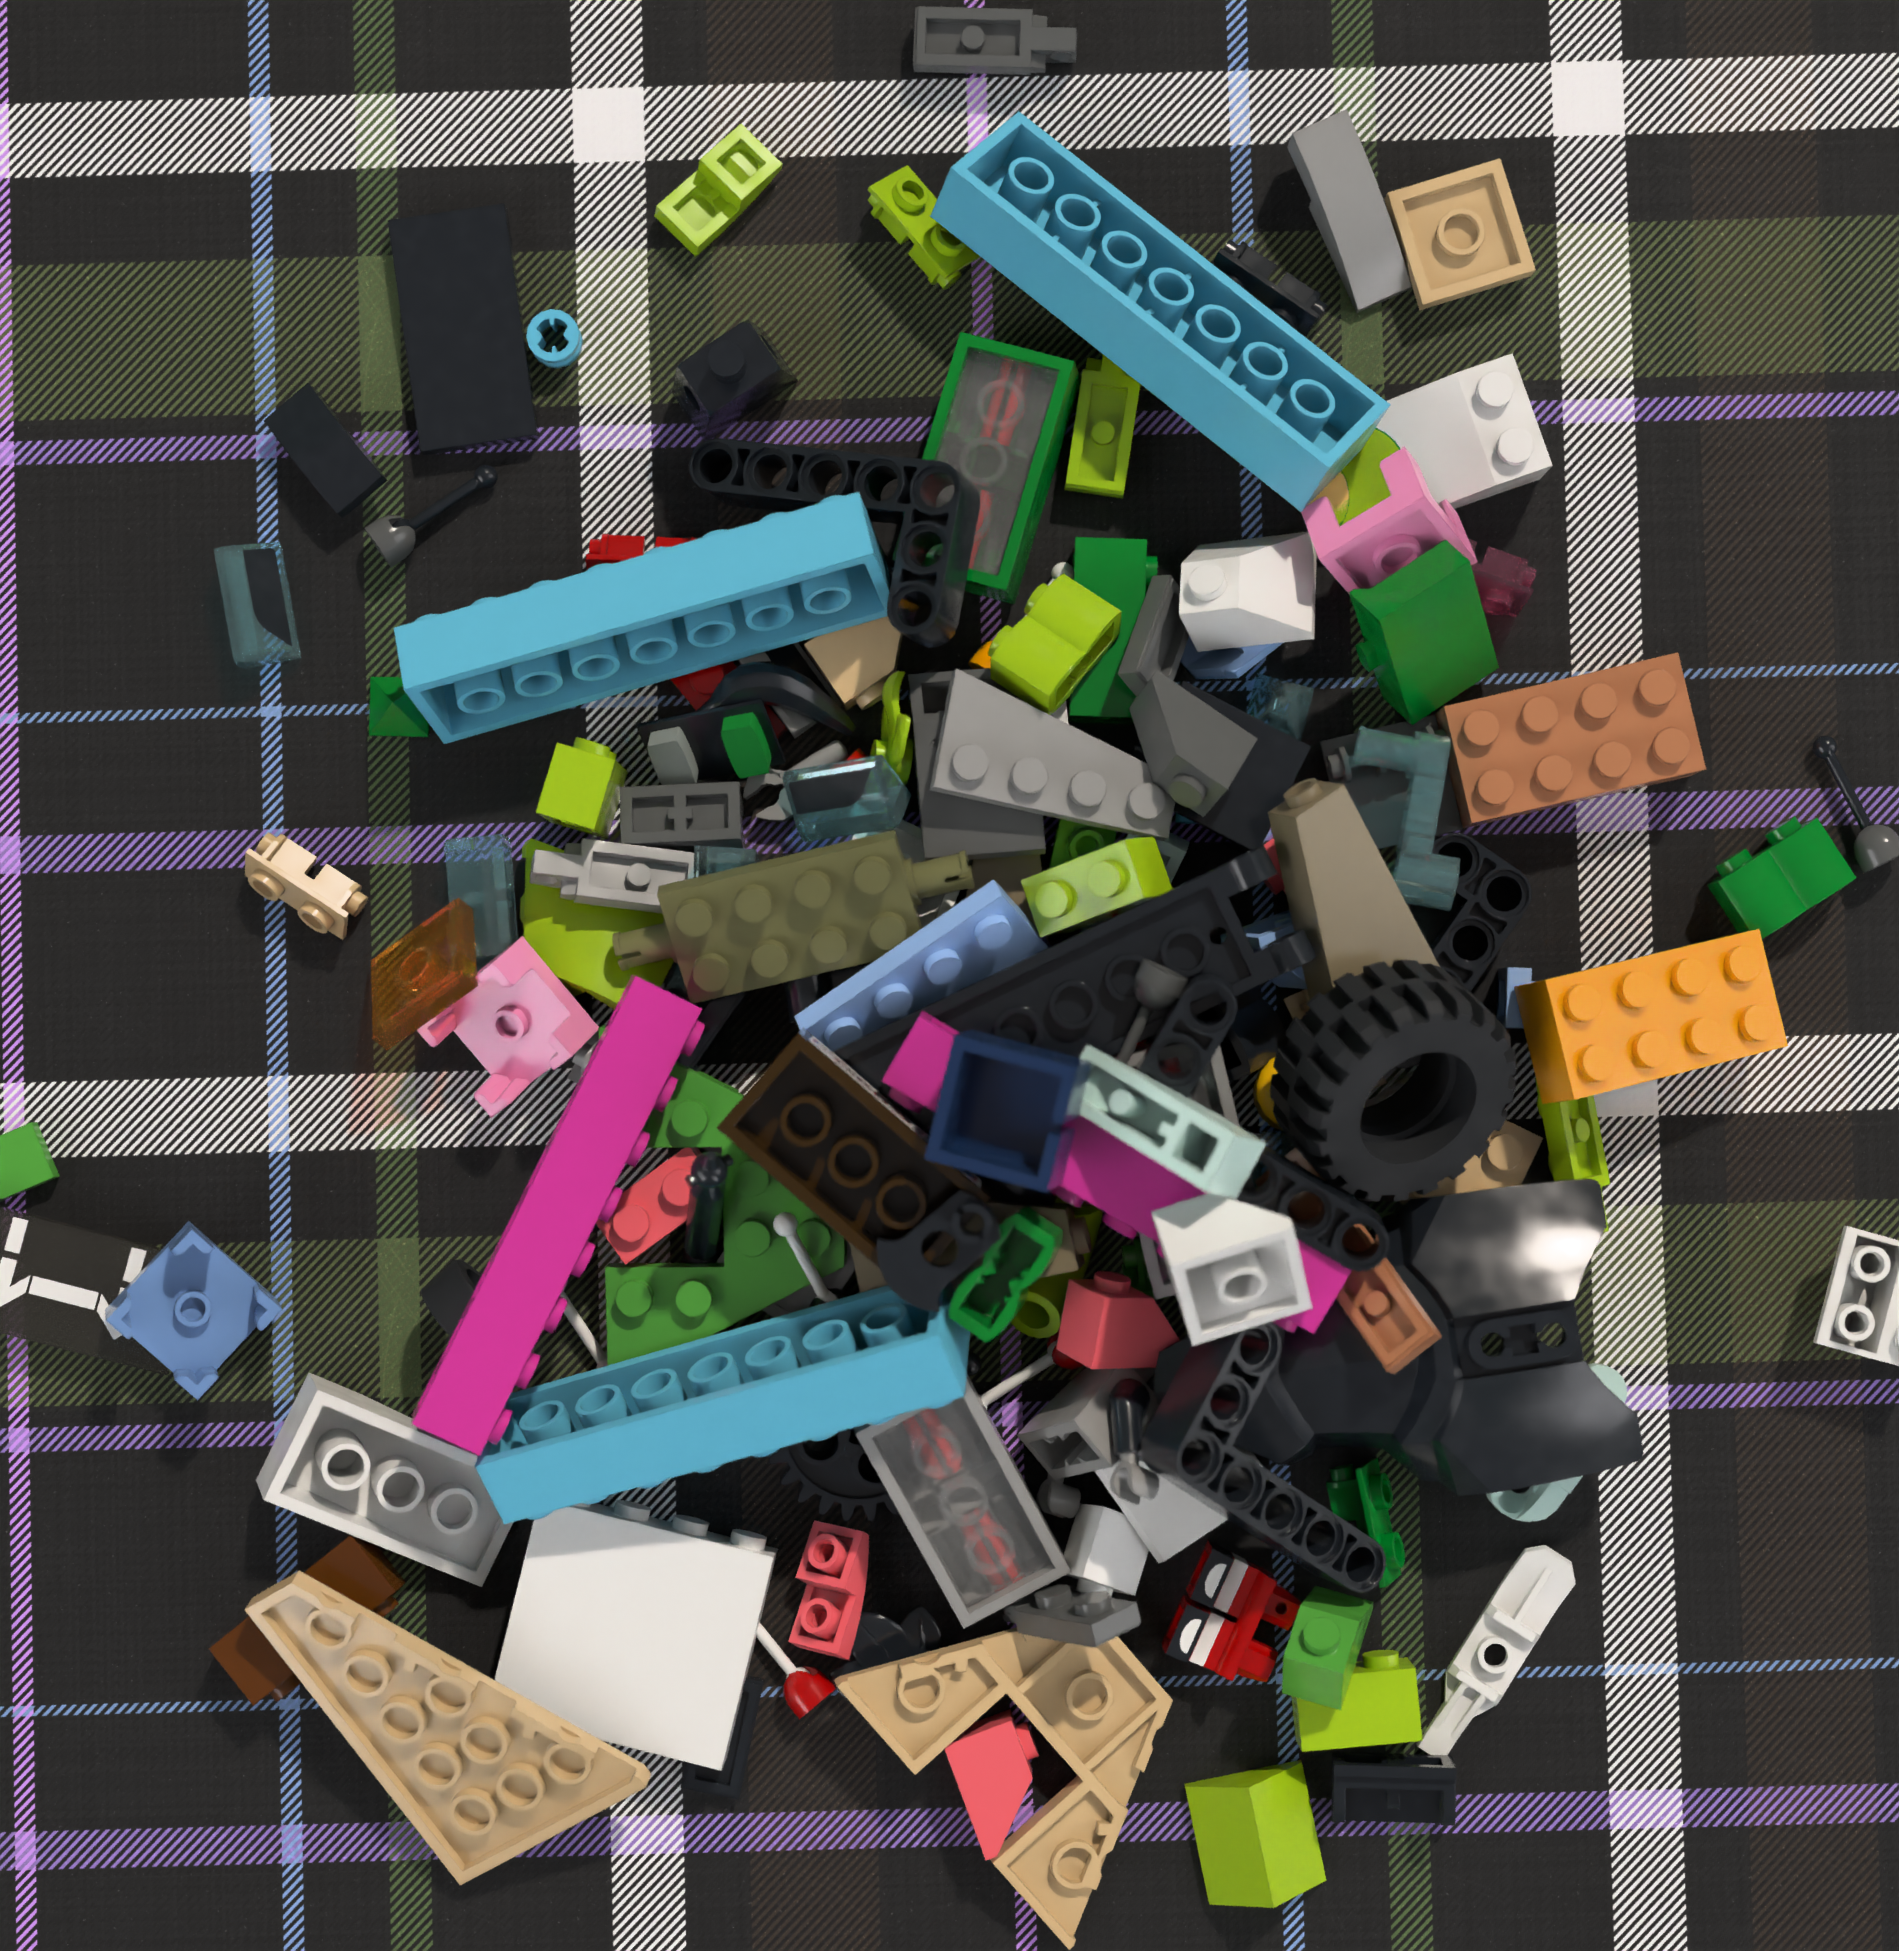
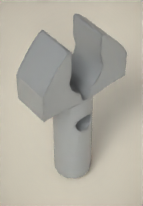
(782, 811)

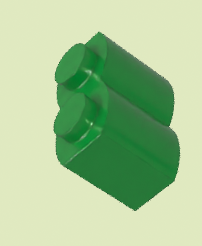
(1782, 878)
(1000, 1285)

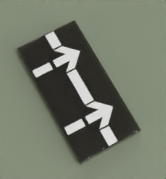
(61, 1282)

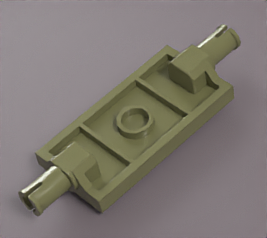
(791, 915)

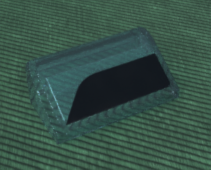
(257, 604)
(845, 798)

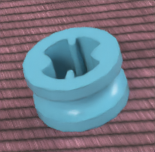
(537, 343)

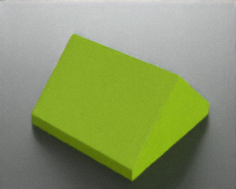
(1256, 1836)

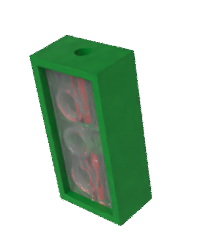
(1003, 432)

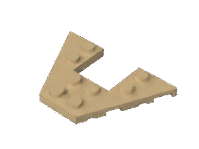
(1086, 1702)

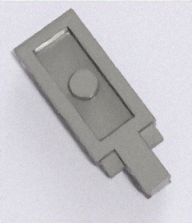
(611, 873)

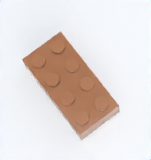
(1571, 740)

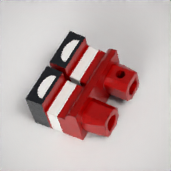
(1226, 1641)

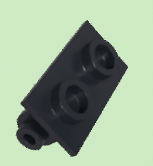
(1288, 299)

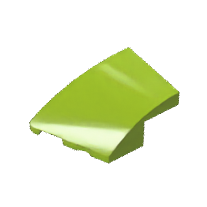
(578, 938)

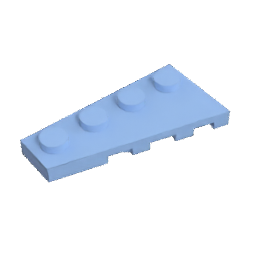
(938, 960)

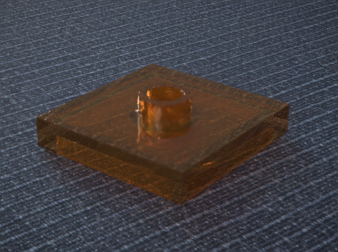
(423, 973)

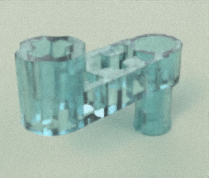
(1420, 875)

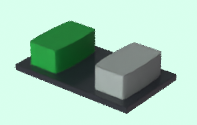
(712, 743)

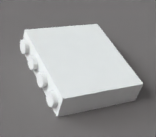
(638, 1627)

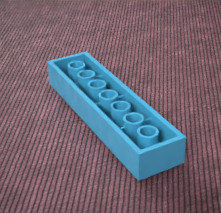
(1158, 310)
(645, 619)
(723, 1400)

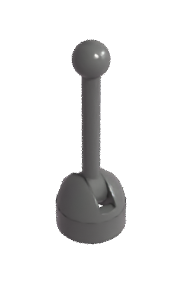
(1156, 990)

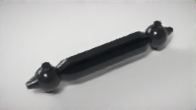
(705, 1207)

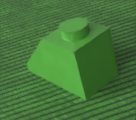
(1325, 1646)

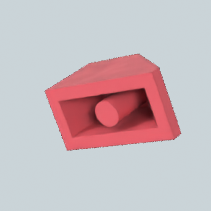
(1112, 1324)
(993, 1775)

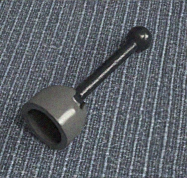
(396, 536)
(1874, 843)

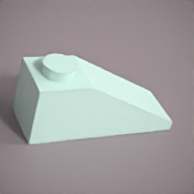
(1168, 1126)

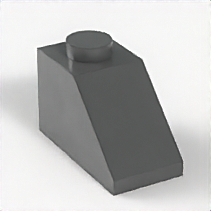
(1188, 743)

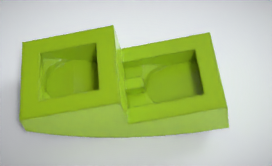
(719, 191)

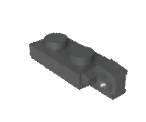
(988, 41)
(1072, 1615)

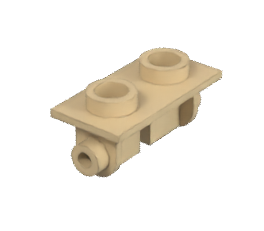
(282, 874)

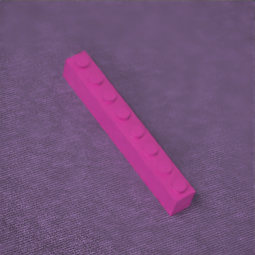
(1098, 1167)
(556, 1215)

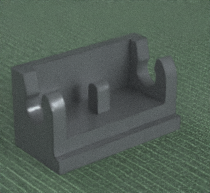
(682, 816)

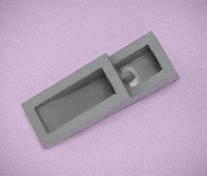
(1349, 210)

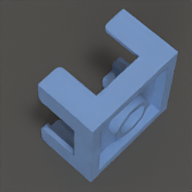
(192, 1308)

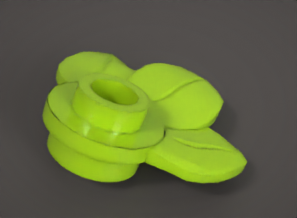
(895, 726)

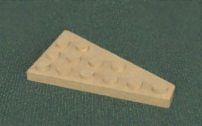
(449, 1745)

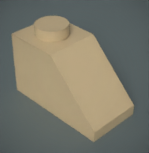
(857, 660)

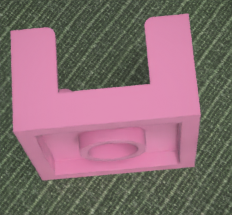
(1388, 533)
(514, 1024)

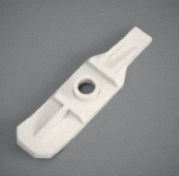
(1511, 1618)

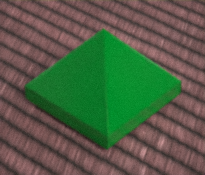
(393, 711)

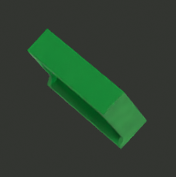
(1425, 632)

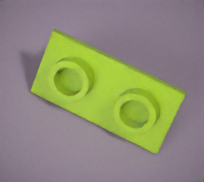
(905, 210)

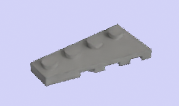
(1034, 763)

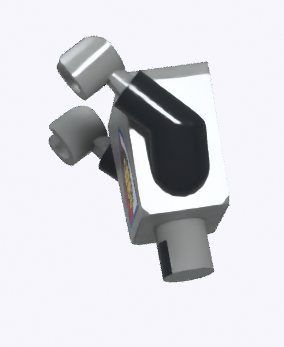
(1089, 1430)

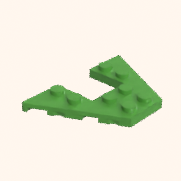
(682, 1302)

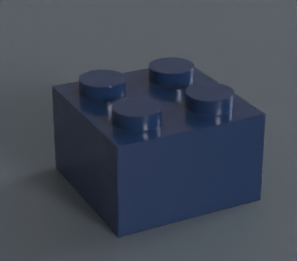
(1007, 1110)

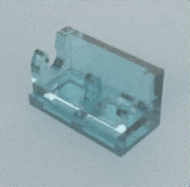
(483, 878)

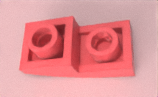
(833, 1599)

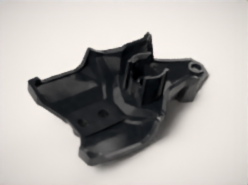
(1453, 1414)

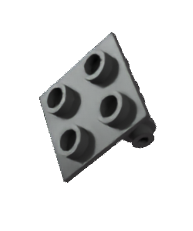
(1382, 792)

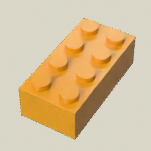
(1650, 1017)

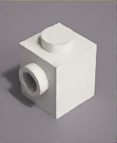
(1104, 1551)

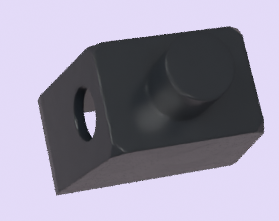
(730, 379)

